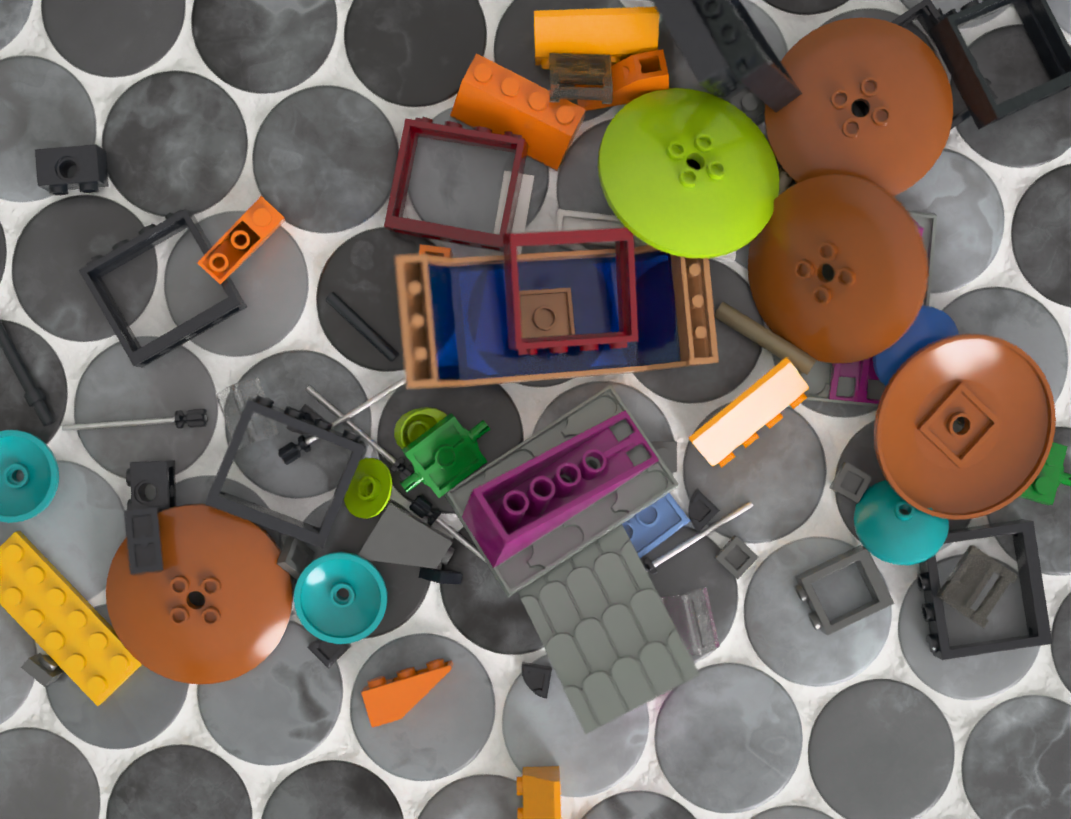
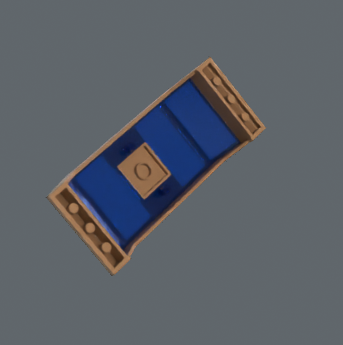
(459, 326)

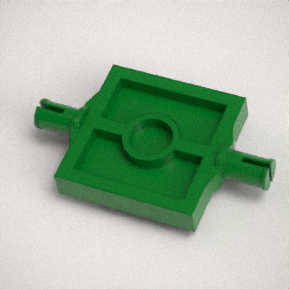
(444, 455)
(1052, 474)

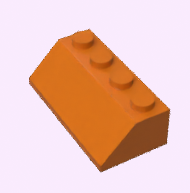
(508, 102)

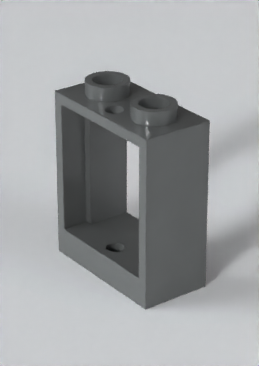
(870, 575)

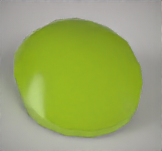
(415, 423)

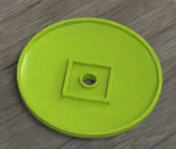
(675, 205)

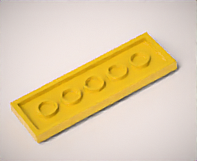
(62, 620)

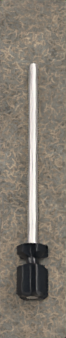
(194, 418)
(292, 451)
(397, 464)
(423, 508)
(650, 566)

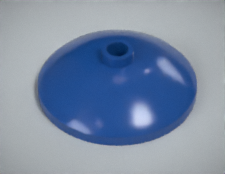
(928, 327)

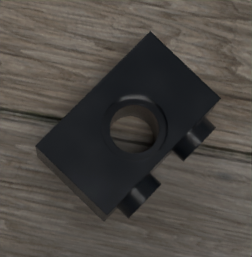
(54, 163)
(160, 475)

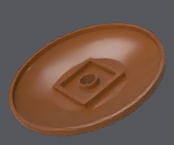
(872, 64)
(875, 263)
(1004, 432)
(242, 588)

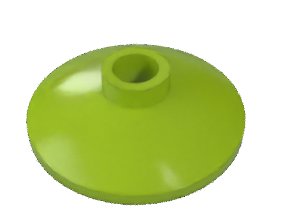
(369, 489)

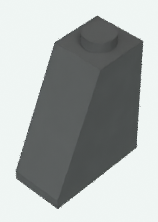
(406, 541)

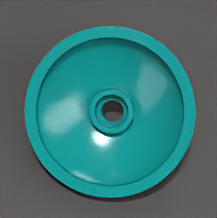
(41, 476)
(897, 536)
(337, 617)

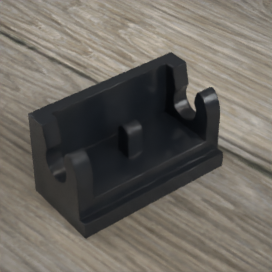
(143, 541)

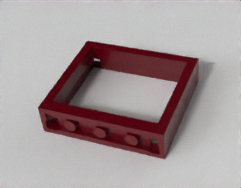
(454, 133)
(625, 290)

